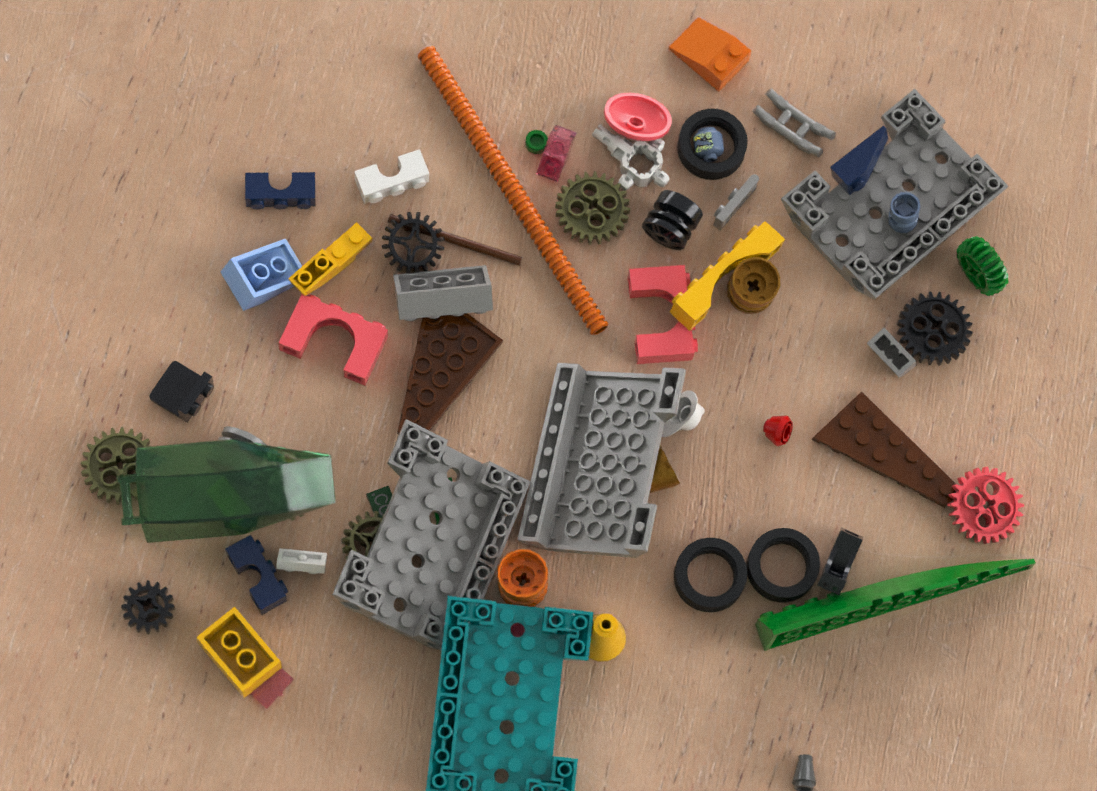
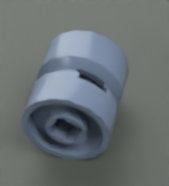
(904, 212)

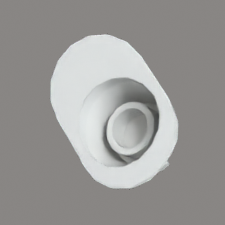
(687, 416)

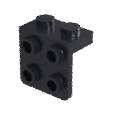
(182, 391)

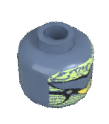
(708, 144)

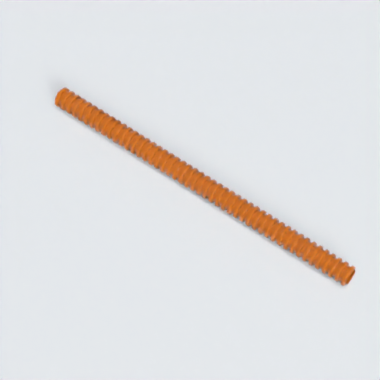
(513, 191)

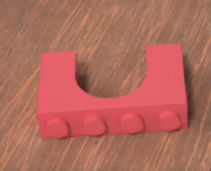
(663, 283)
(313, 314)

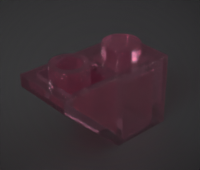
(556, 152)

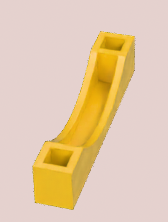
(696, 301)

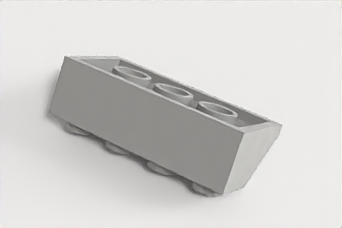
(443, 293)

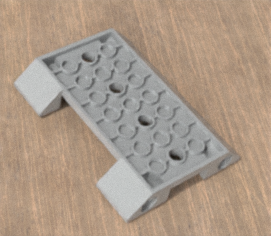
(946, 193)
(455, 553)

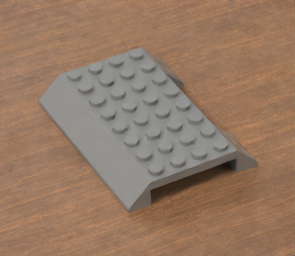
(599, 461)

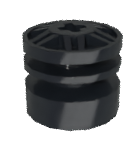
(672, 220)

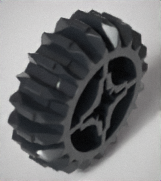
(416, 225)

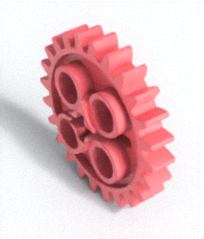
(1002, 494)

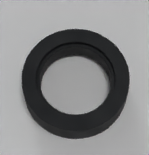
(717, 118)
(798, 541)
(720, 548)

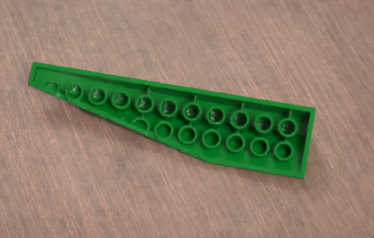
(877, 599)

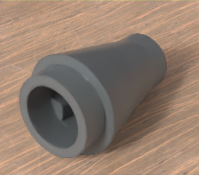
(804, 774)

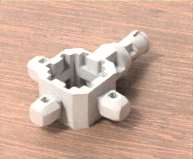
(624, 152)

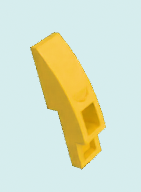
(331, 261)

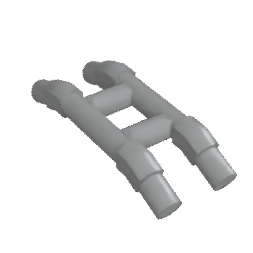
(807, 124)

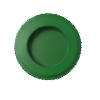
(536, 141)

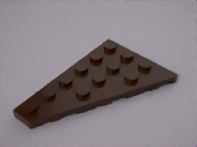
(444, 363)

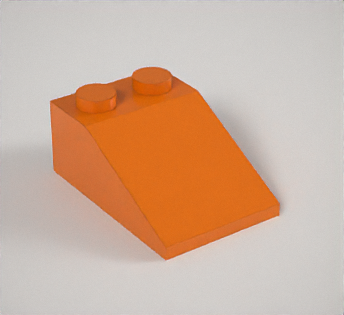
(711, 52)

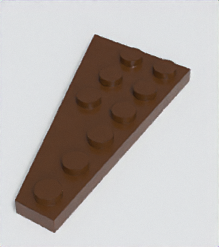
(881, 446)

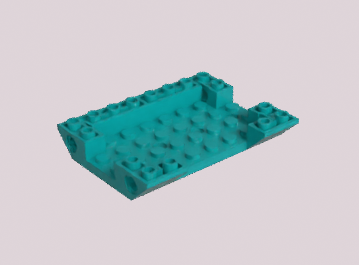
(476, 698)

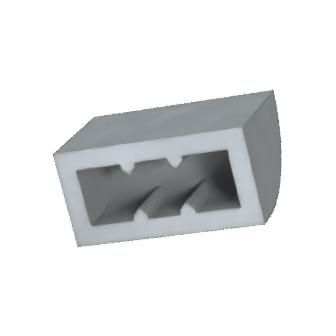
(892, 353)

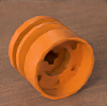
(527, 566)

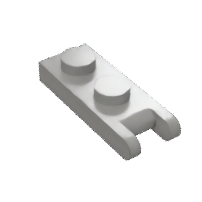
(737, 199)

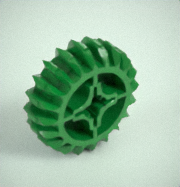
(982, 265)

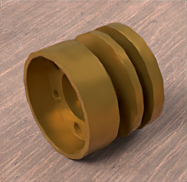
(762, 276)

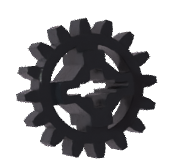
(144, 616)

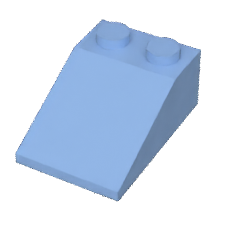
(261, 273)

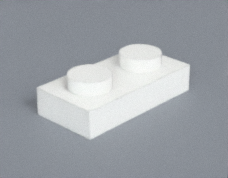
(303, 561)

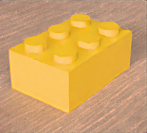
(239, 652)

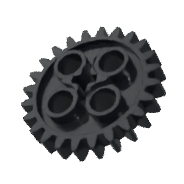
(918, 339)

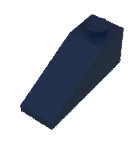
(856, 166)

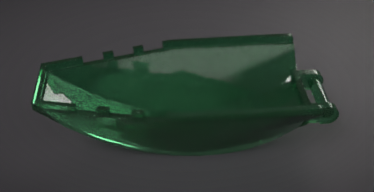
(223, 488)

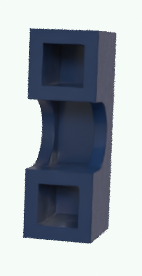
(298, 194)
(248, 556)

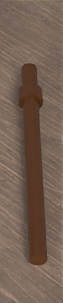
(466, 243)

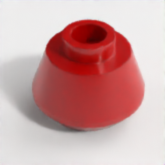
(778, 429)

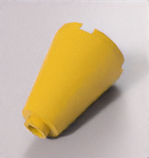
(606, 638)

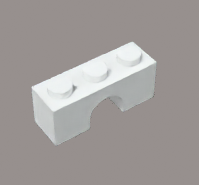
(375, 186)

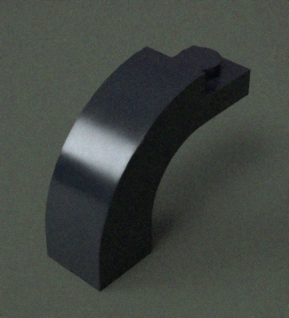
(840, 561)

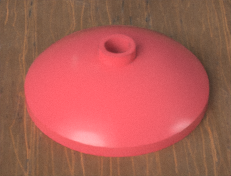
(637, 117)

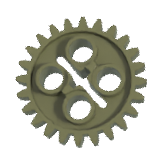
(604, 192)
(115, 445)

